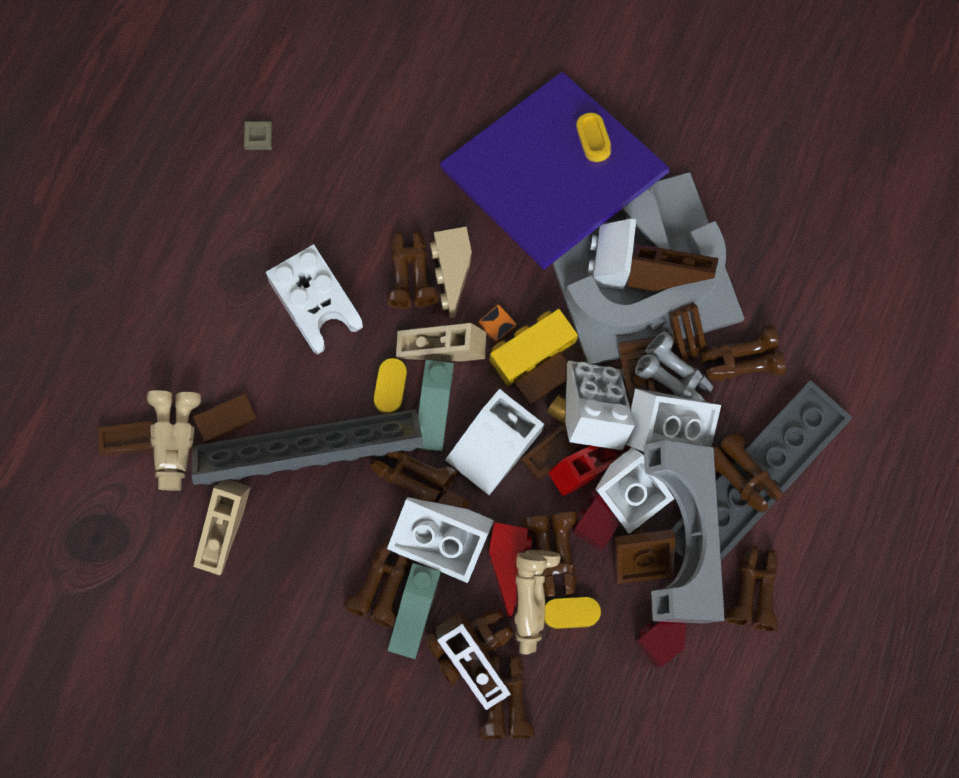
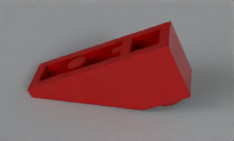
(583, 467)

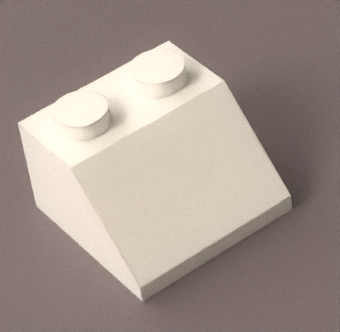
(612, 254)
(631, 492)

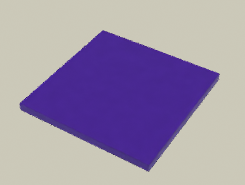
(535, 175)

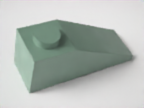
(435, 403)
(414, 611)

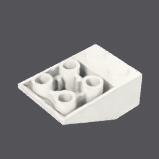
(597, 406)
(494, 442)

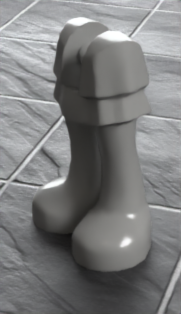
(649, 367)

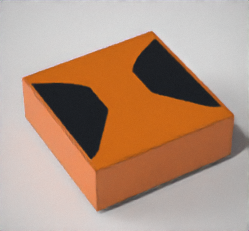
(497, 324)

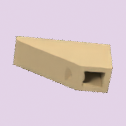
(454, 259)

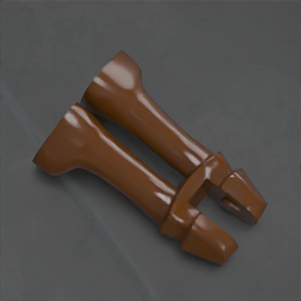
(423, 294)
(766, 342)
(440, 477)
(761, 480)
(561, 524)
(361, 602)
(742, 612)
(480, 627)
(518, 725)

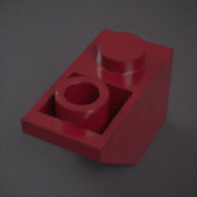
(596, 523)
(662, 641)

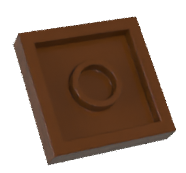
(644, 555)

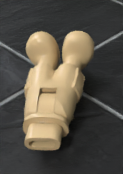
(171, 441)

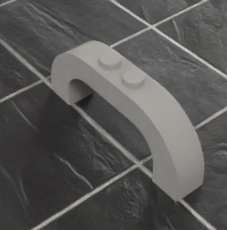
(653, 311)

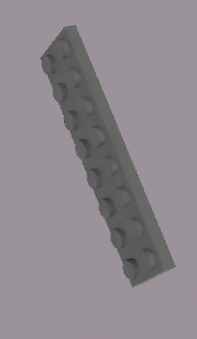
(305, 447)
(784, 452)

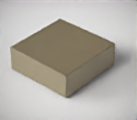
(258, 135)

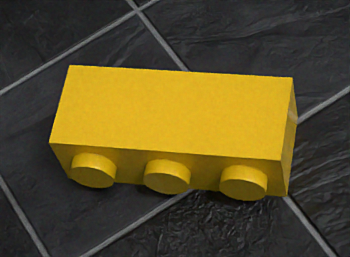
(532, 346)

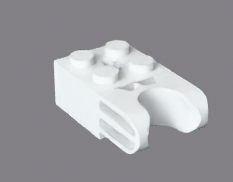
(318, 302)

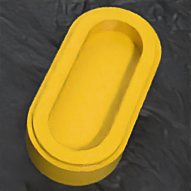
(593, 137)
(390, 386)
(572, 612)

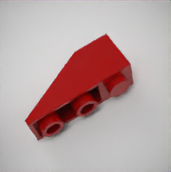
(503, 550)

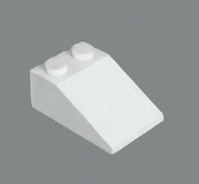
(671, 418)
(440, 536)

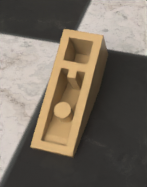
(442, 343)
(221, 525)

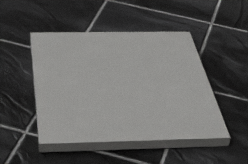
(680, 214)

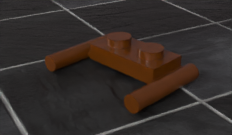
(630, 353)

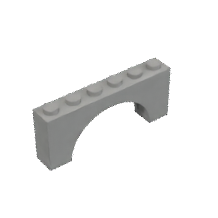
(690, 477)

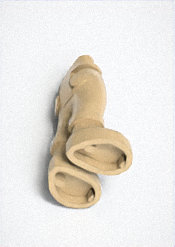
(531, 597)

